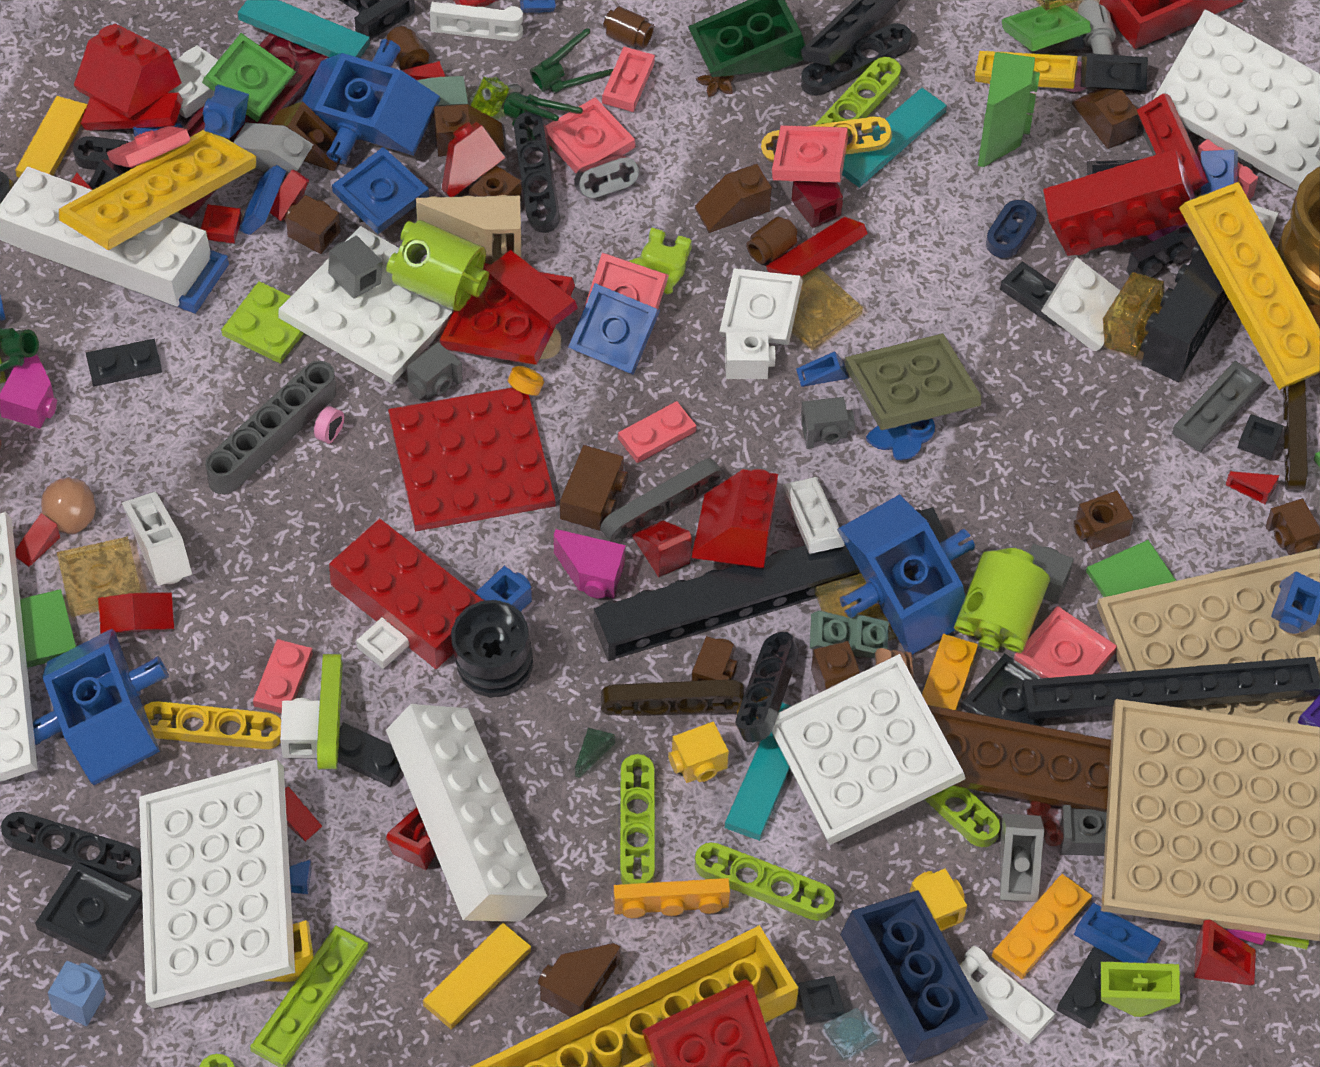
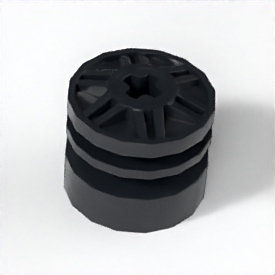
(492, 648)

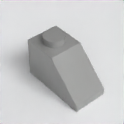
(273, 146)
(1020, 857)

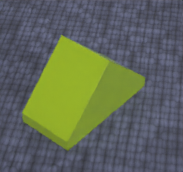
(1140, 986)

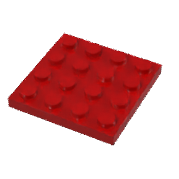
(471, 458)

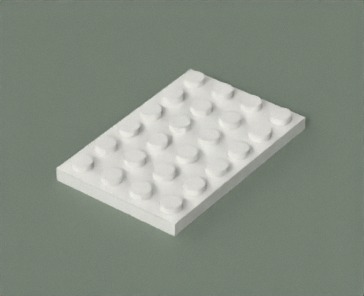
(1247, 99)
(216, 884)

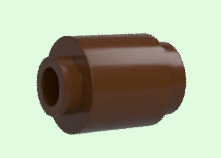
(628, 27)
(412, 50)
(772, 240)

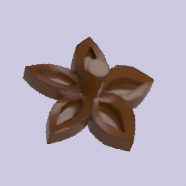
(716, 83)

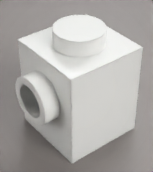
(748, 355)
(299, 728)

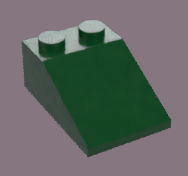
(749, 38)

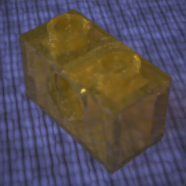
(1129, 313)

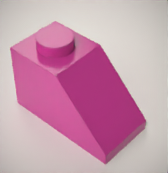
(28, 394)
(590, 562)

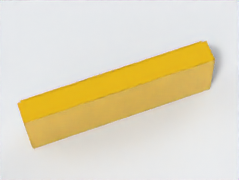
(1054, 70)
(53, 136)
(476, 976)

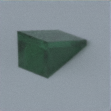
(593, 748)

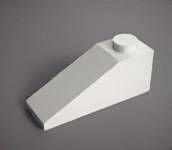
(158, 539)

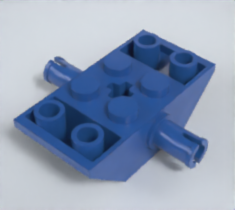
(370, 102)
(887, 544)
(100, 706)

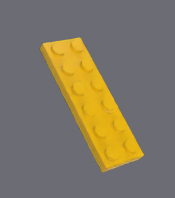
(156, 189)
(1256, 283)

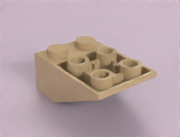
(482, 220)

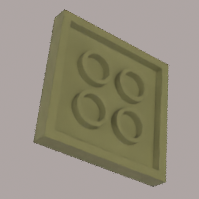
(912, 381)

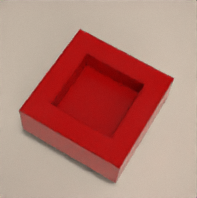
(221, 223)

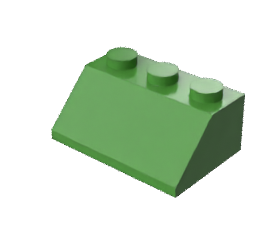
(1008, 106)

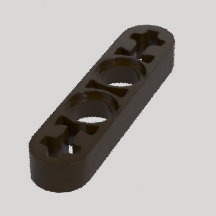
(1295, 436)
(672, 698)

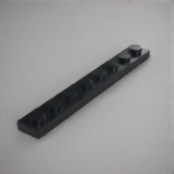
(1172, 687)

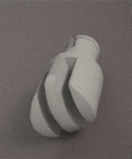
(1101, 25)

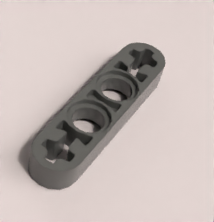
(662, 500)

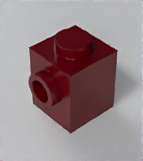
(817, 201)

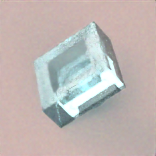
(850, 1034)

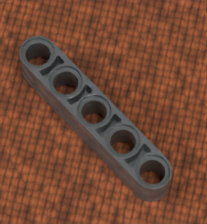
(256, 431)

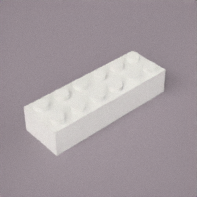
(154, 262)
(465, 813)

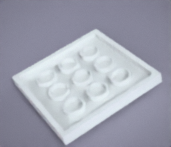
(375, 330)
(865, 749)

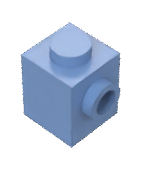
(77, 992)

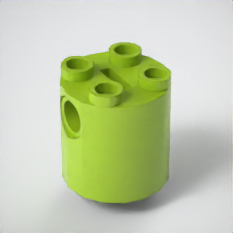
(449, 271)
(1003, 600)

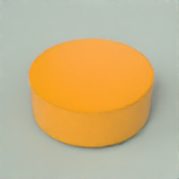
(526, 380)

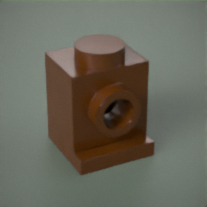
(1294, 527)
(715, 661)

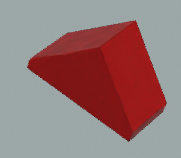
(664, 546)
(136, 612)
(411, 841)
(1223, 956)

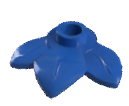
(903, 439)

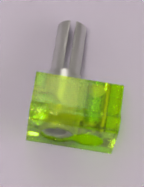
(492, 95)

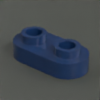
(1009, 230)

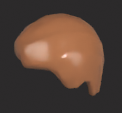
(69, 504)

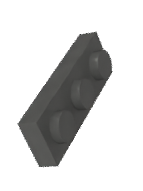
(1217, 406)

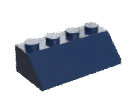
(913, 975)

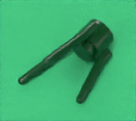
(549, 72)
(518, 103)
(17, 346)

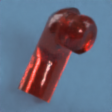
(1052, 833)

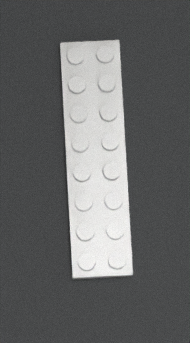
(16, 721)

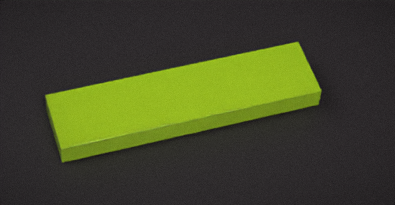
(309, 997)

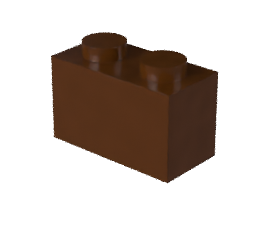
(593, 487)

